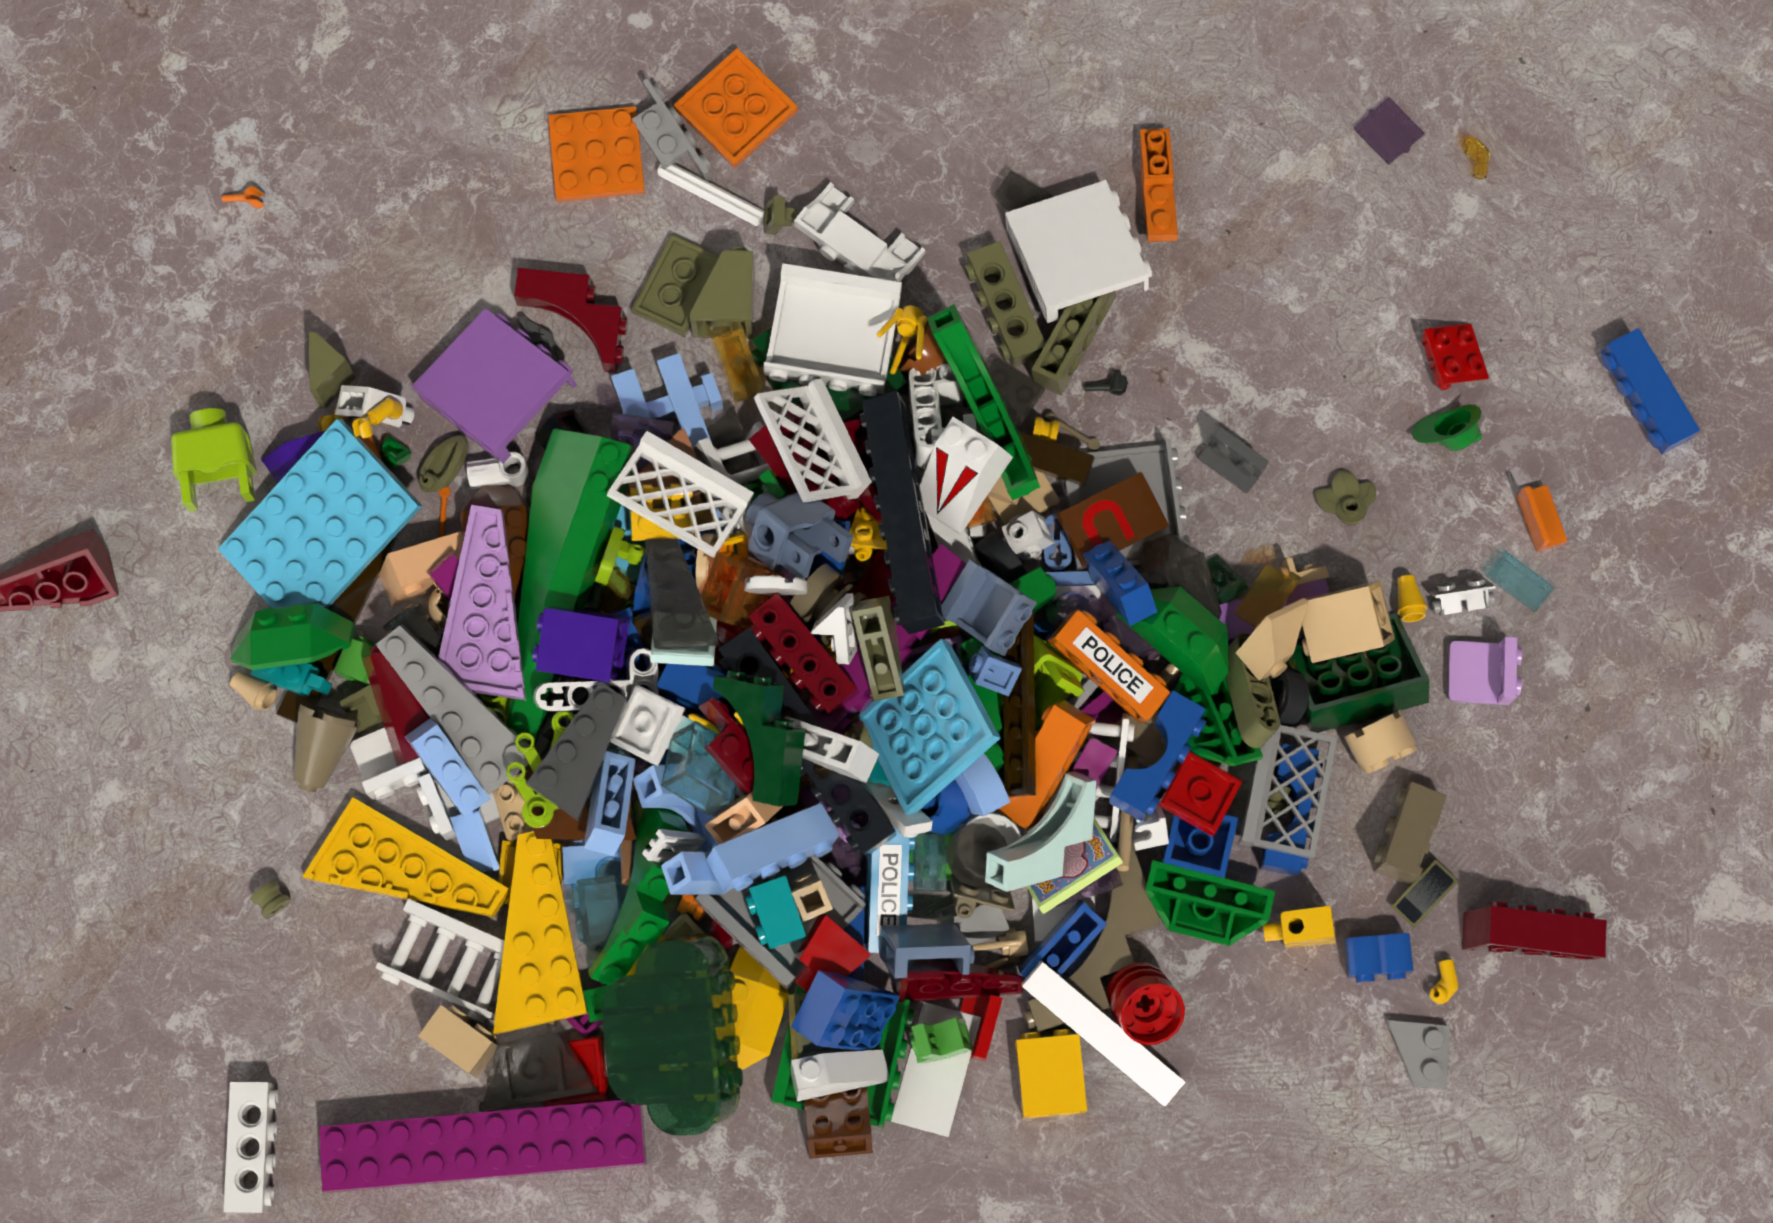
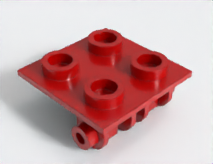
(1454, 355)

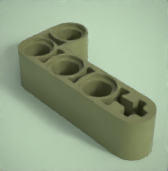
(1251, 699)

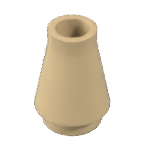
(255, 691)

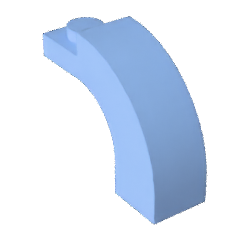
(982, 787)

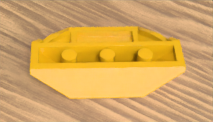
(759, 1008)

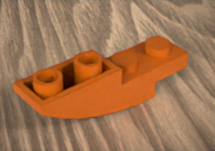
(1157, 185)

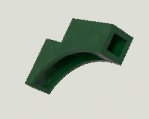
(774, 741)

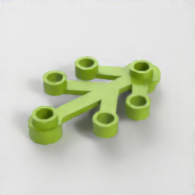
(534, 760)

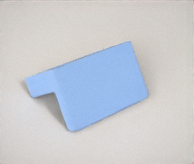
(475, 841)

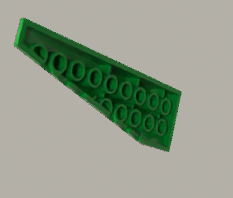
(564, 546)

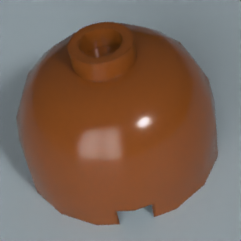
(931, 356)

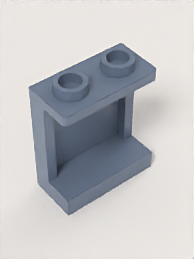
(987, 607)
(924, 942)

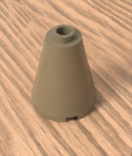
(320, 744)

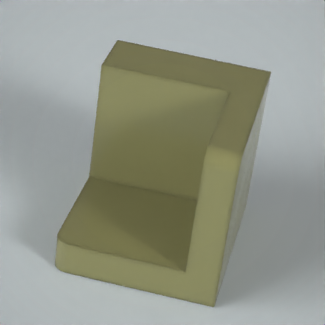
(362, 707)

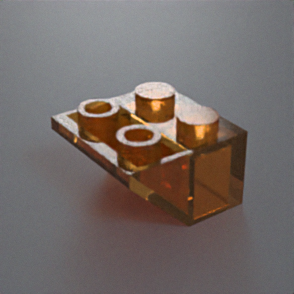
(725, 592)

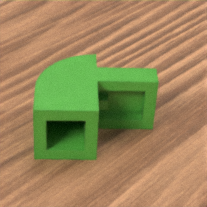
(940, 1040)

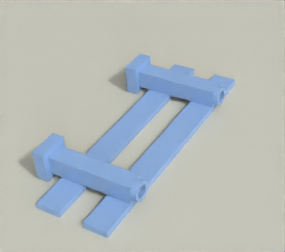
(681, 402)

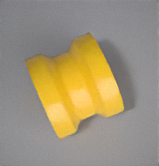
(1046, 430)

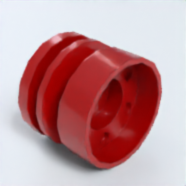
(1145, 1003)

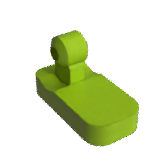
(618, 548)

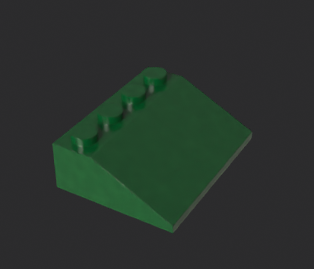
(1356, 690)

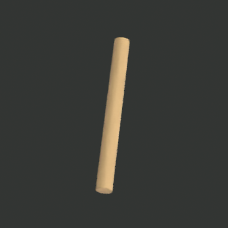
(1126, 827)

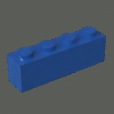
(1649, 391)

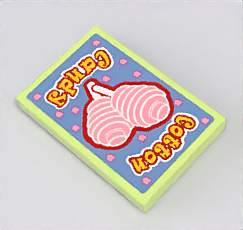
(1082, 866)

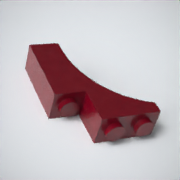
(570, 297)

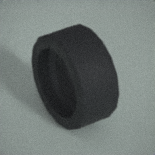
(999, 558)
(1295, 696)

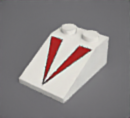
(961, 474)

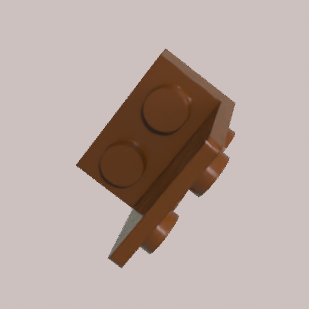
(839, 1124)

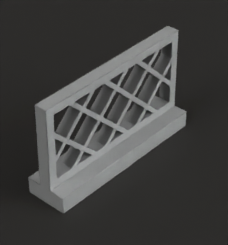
(1260, 792)

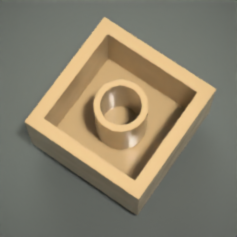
(458, 1041)

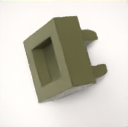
(777, 215)

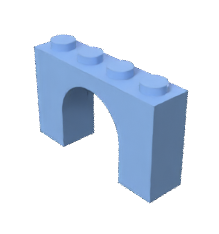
(687, 871)

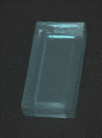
(1520, 581)

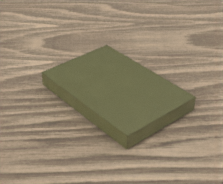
(675, 285)

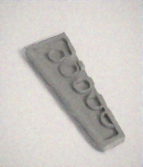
(468, 724)

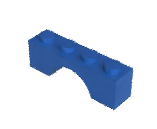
(1139, 788)
(1279, 861)

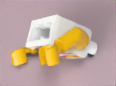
(368, 407)

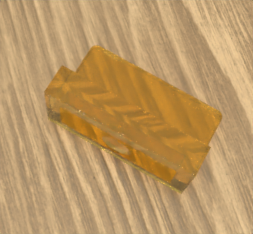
(1266, 595)

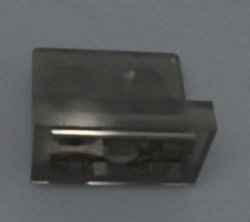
(1017, 390)

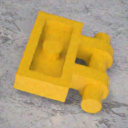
(644, 529)

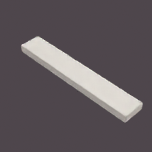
(1102, 1033)

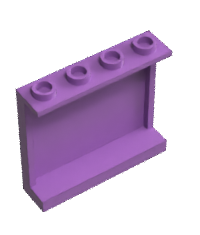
(492, 382)

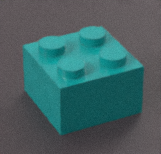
(776, 913)

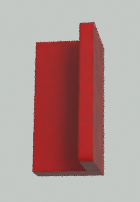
(988, 1010)

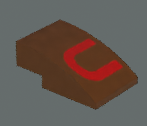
(1117, 514)

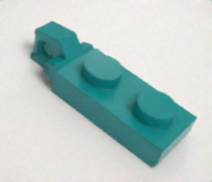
(294, 678)

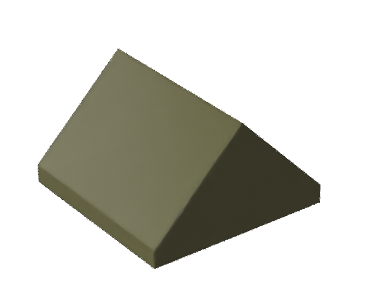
(326, 371)

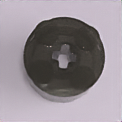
(417, 621)

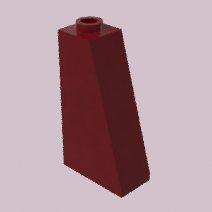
(396, 704)

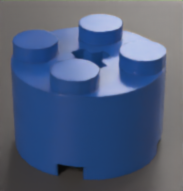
(947, 810)

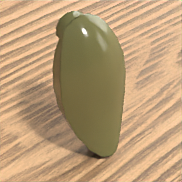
(443, 464)

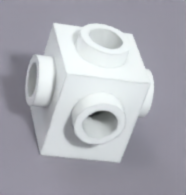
(1027, 535)

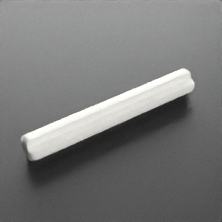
(712, 193)

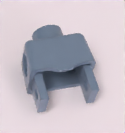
(793, 532)

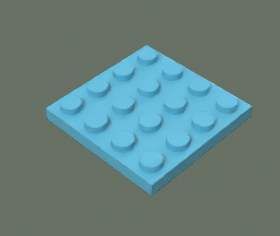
(931, 729)

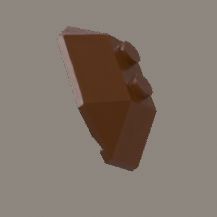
(516, 526)

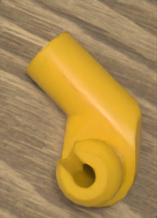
(1447, 985)

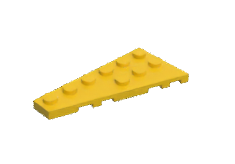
(387, 859)
(539, 958)

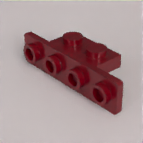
(730, 746)

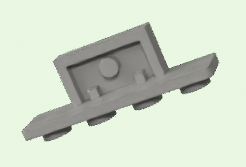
(664, 135)

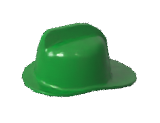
(1450, 428)

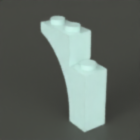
(1040, 852)

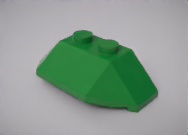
(291, 636)
(1187, 637)
(1220, 736)
(1206, 904)

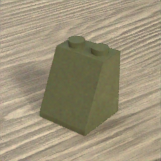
(726, 297)

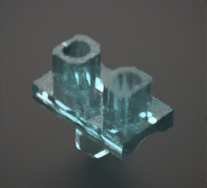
(929, 862)

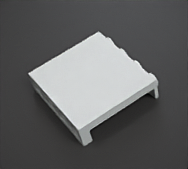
(1076, 247)
(830, 327)

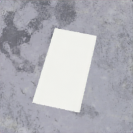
(933, 1089)

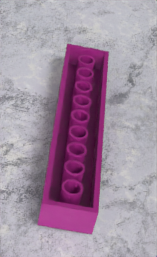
(481, 1146)

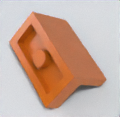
(1541, 517)

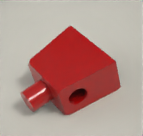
(828, 949)

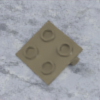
(967, 896)

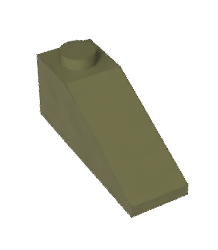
(879, 647)

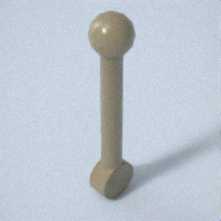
(1092, 444)

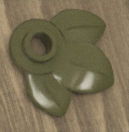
(1346, 493)

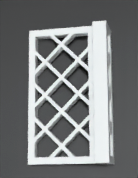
(831, 438)
(698, 477)

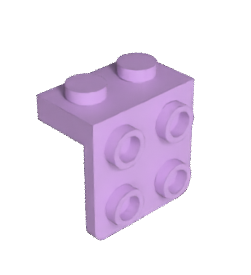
(1484, 672)

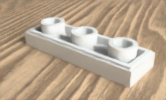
(907, 824)

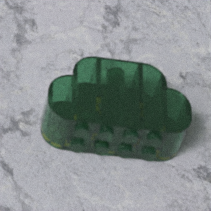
(675, 1035)

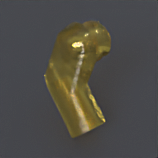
(1478, 154)

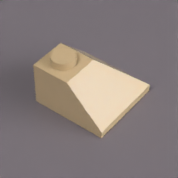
(1273, 641)

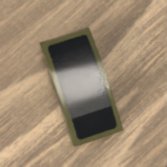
(1425, 893)

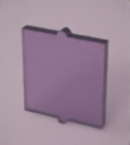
(1389, 131)

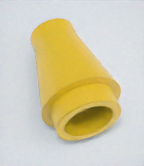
(1410, 600)

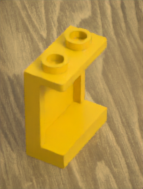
(1051, 1074)

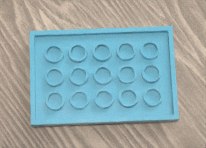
(321, 523)

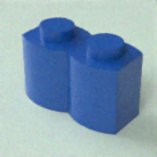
(1378, 956)

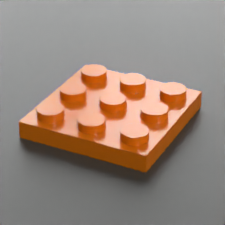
(735, 108)
(596, 154)

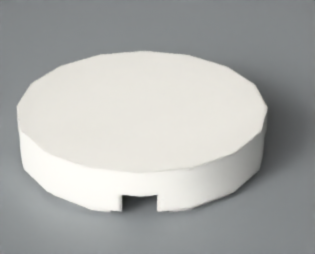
(776, 584)

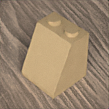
(1346, 622)

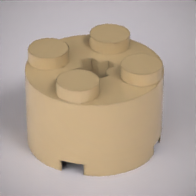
(1380, 741)

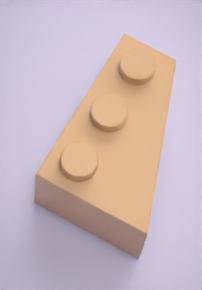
(406, 570)

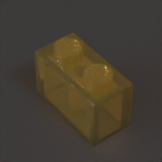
(738, 365)

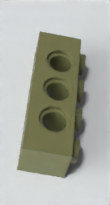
(994, 261)
(1069, 342)

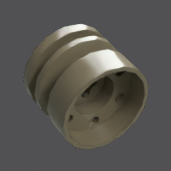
(821, 597)

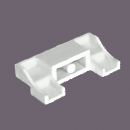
(851, 243)

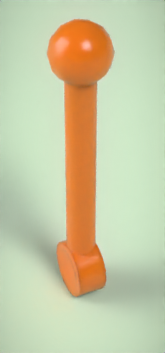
(444, 494)

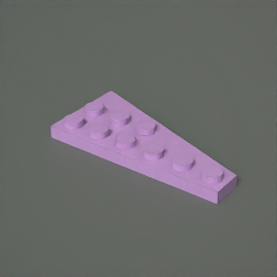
(481, 622)

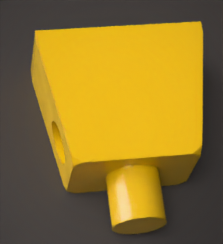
(1317, 927)

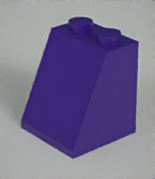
(581, 643)

